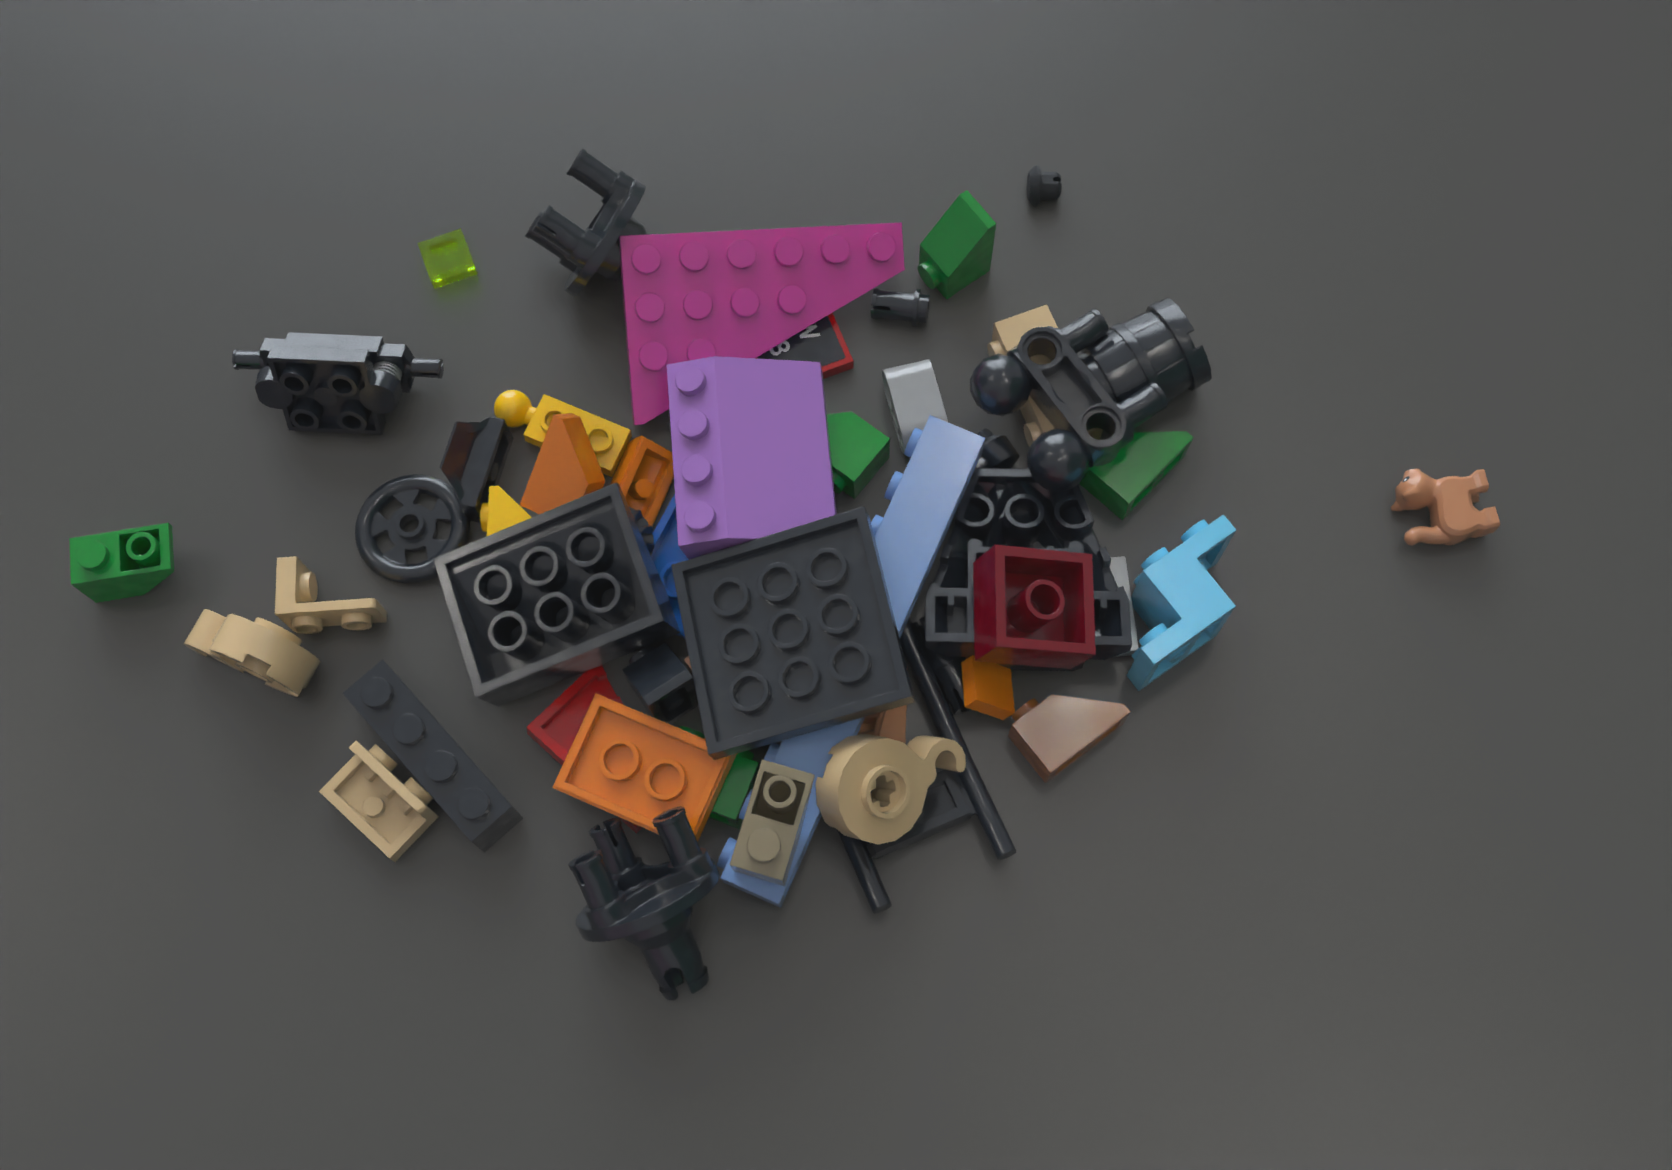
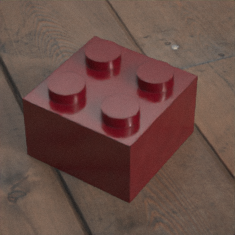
(1033, 607)

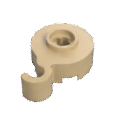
(256, 648)
(894, 774)

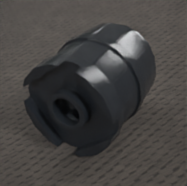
(1149, 350)

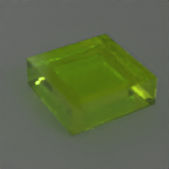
(447, 258)

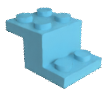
(1180, 600)

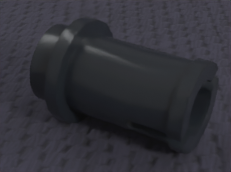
(900, 306)

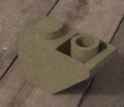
(772, 823)

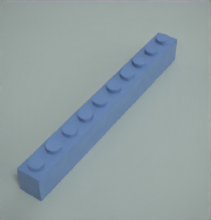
(907, 544)

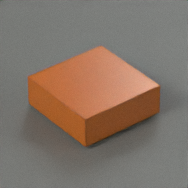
(987, 688)

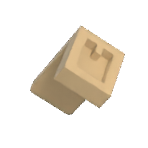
(296, 606)

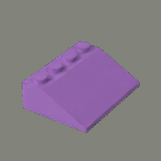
(747, 449)

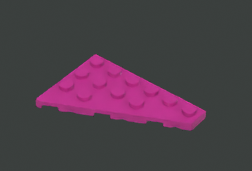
(739, 293)

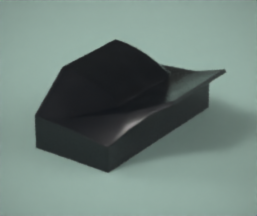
(476, 461)

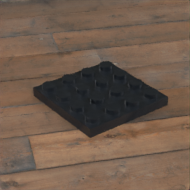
(791, 634)

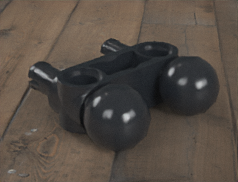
(1068, 399)

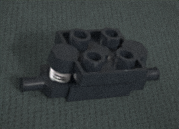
(334, 379)

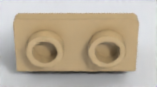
(378, 802)

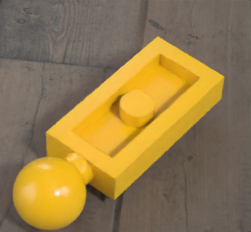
(606, 437)

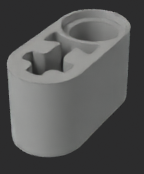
(912, 397)

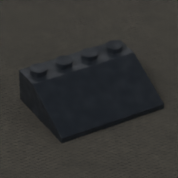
(554, 596)

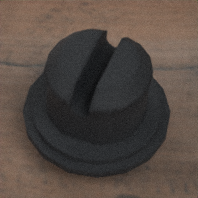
(1042, 186)

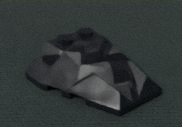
(1018, 512)

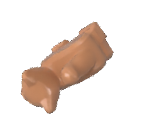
(1450, 507)

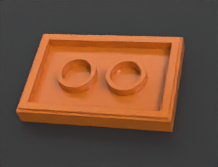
(641, 767)

